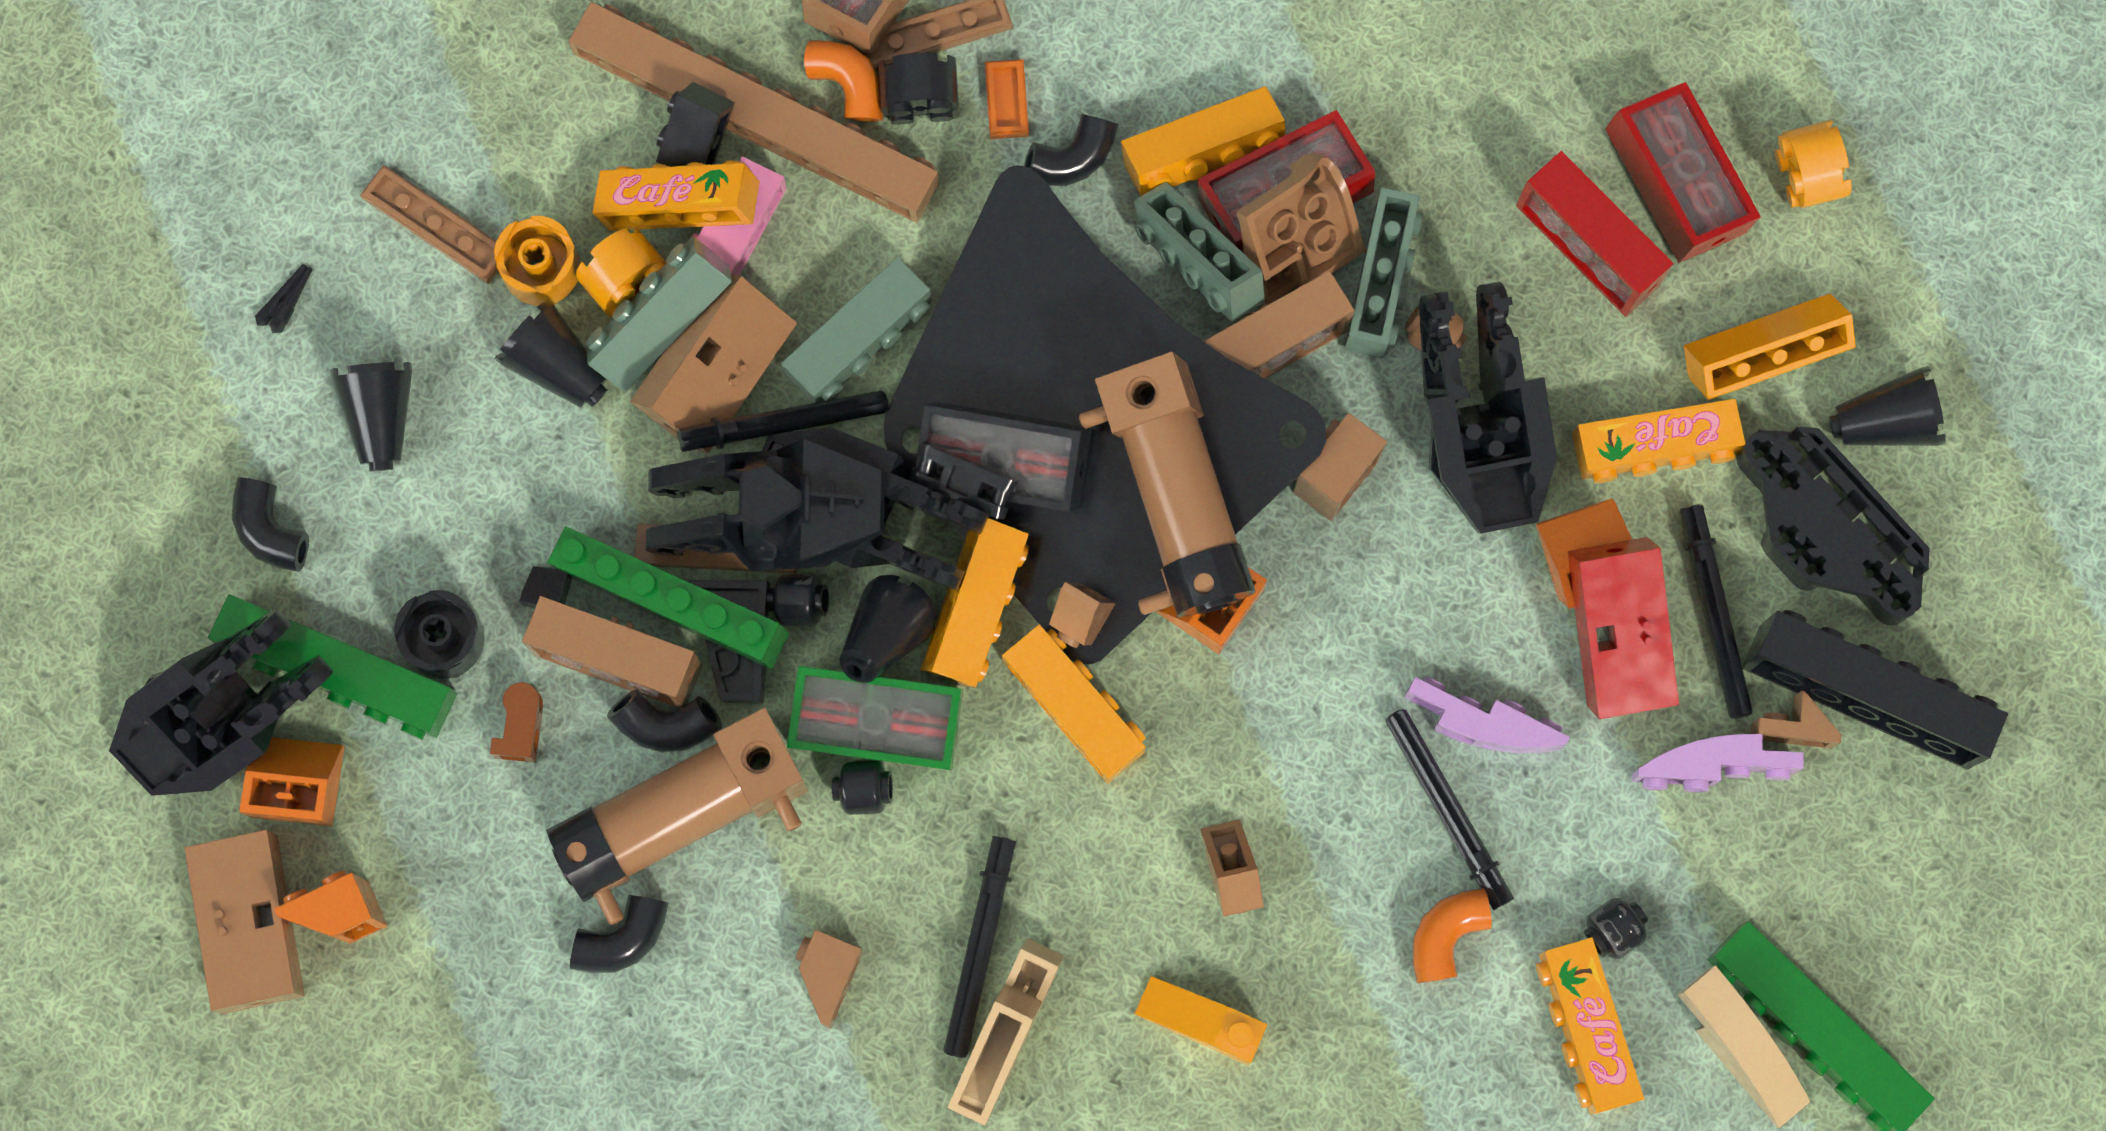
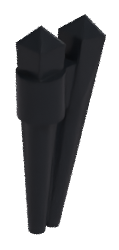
(282, 303)

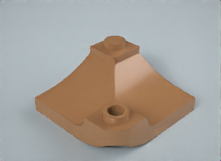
(1301, 227)

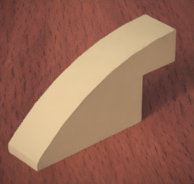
(1005, 1031)
(1744, 1046)

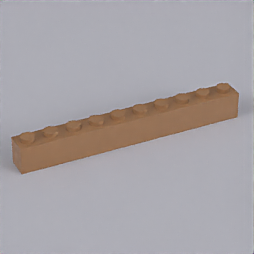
(759, 113)

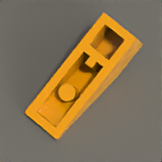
(1201, 1020)

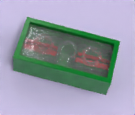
(875, 719)

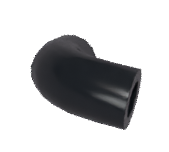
(1079, 158)
(260, 532)
(661, 729)
(623, 945)

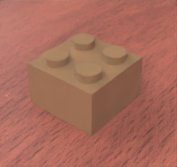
(1341, 468)

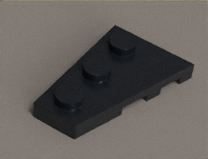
(735, 675)

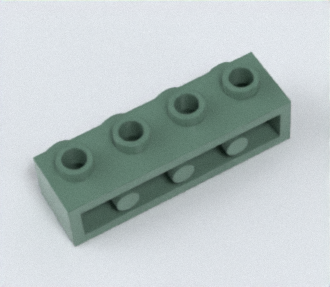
(1199, 252)
(1382, 273)
(657, 313)
(857, 332)

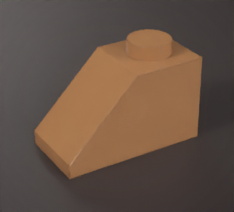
(1079, 614)
(1232, 868)
(827, 972)

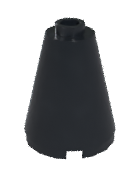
(553, 358)
(375, 410)
(1892, 414)
(886, 627)

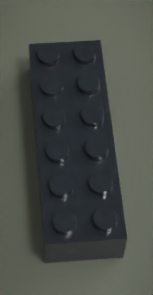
(1875, 690)

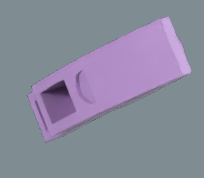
(1501, 729)
(1701, 762)

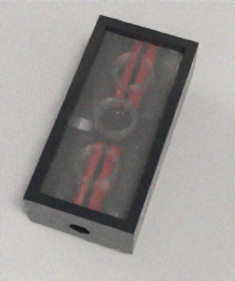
(1040, 453)

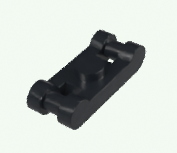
(963, 480)

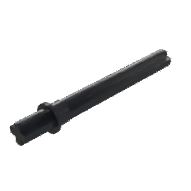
(781, 421)
(1716, 611)
(1449, 809)
(979, 946)

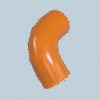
(852, 71)
(1442, 928)

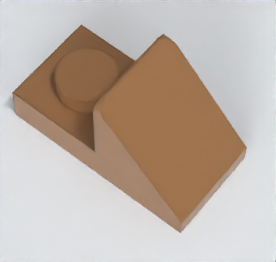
(1807, 726)

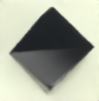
(546, 583)

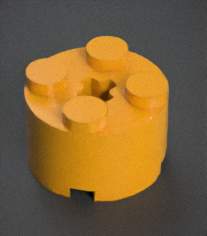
(1814, 163)
(530, 241)
(619, 268)

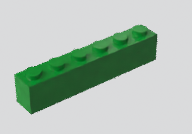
(669, 597)
(356, 676)
(1821, 1030)

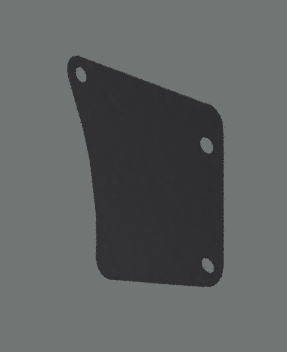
(1026, 335)

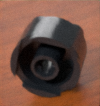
(918, 87)
(439, 612)

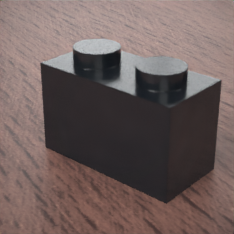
(694, 127)

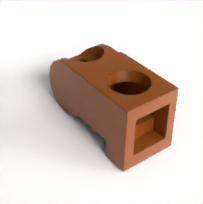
(522, 724)

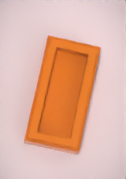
(1006, 99)

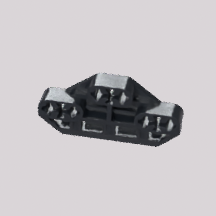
(1826, 531)

